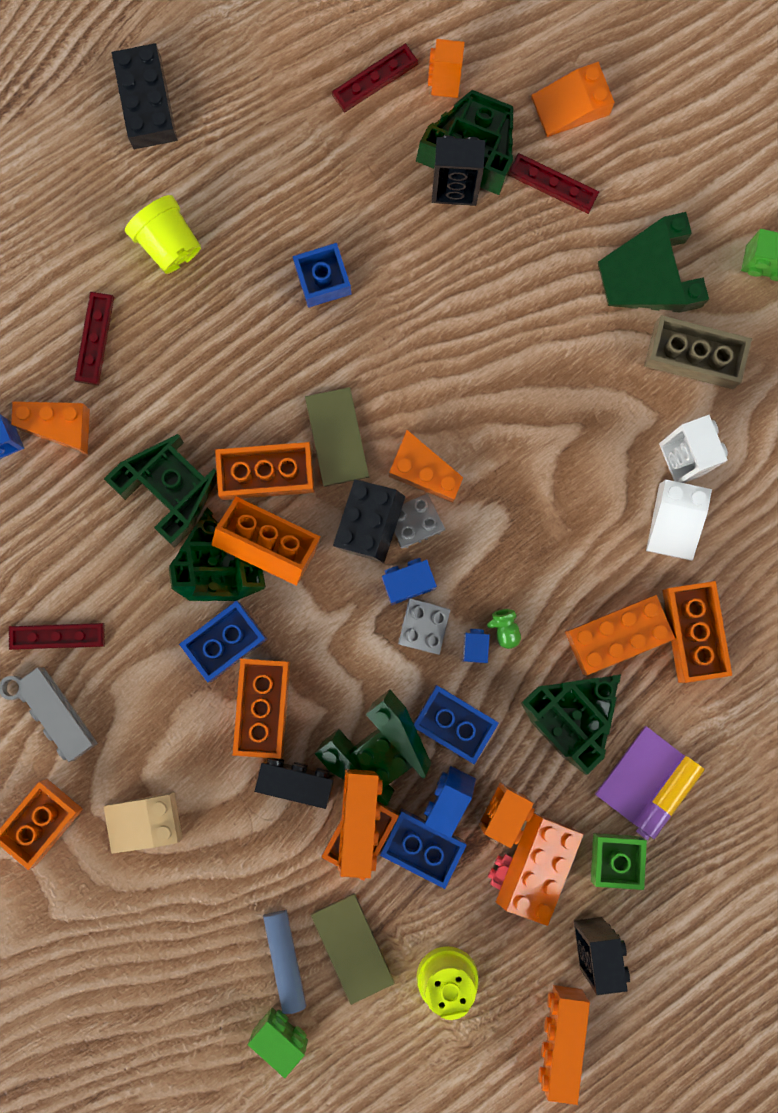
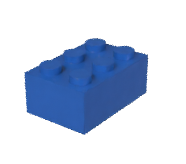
(223, 641)
(455, 724)
(422, 849)

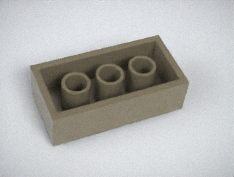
(698, 352)

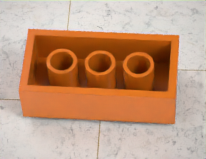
(264, 471)
(265, 540)
(698, 631)
(619, 635)
(261, 708)
(358, 823)
(539, 869)
(564, 1045)

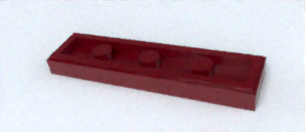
(375, 77)
(553, 183)
(94, 338)
(56, 636)

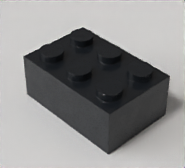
(369, 520)
(295, 782)

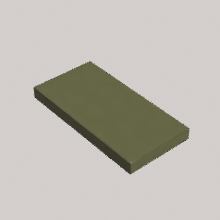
(336, 437)
(352, 948)

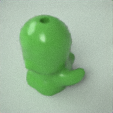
(507, 631)

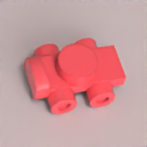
(498, 876)

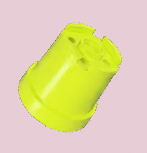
(164, 234)
(451, 998)

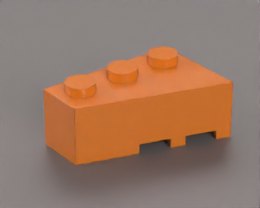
(445, 68)
(55, 422)
(424, 469)

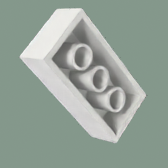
(693, 449)

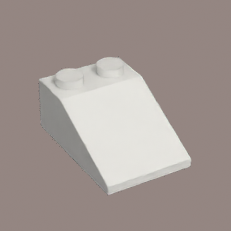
(678, 519)

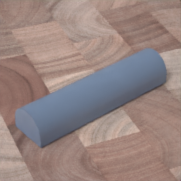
(284, 962)

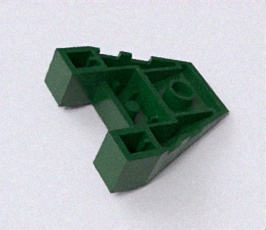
(481, 118)
(646, 271)

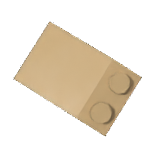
(143, 823)

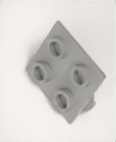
(417, 521)
(424, 626)

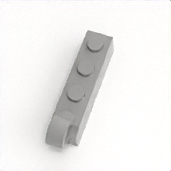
(53, 712)

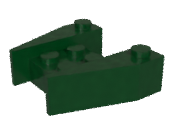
(170, 481)
(387, 750)

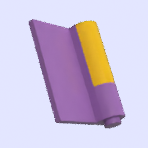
(649, 783)

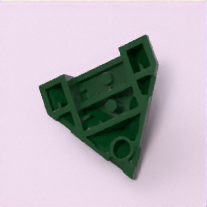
(210, 573)
(575, 718)

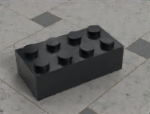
(144, 96)
(458, 170)
(601, 956)

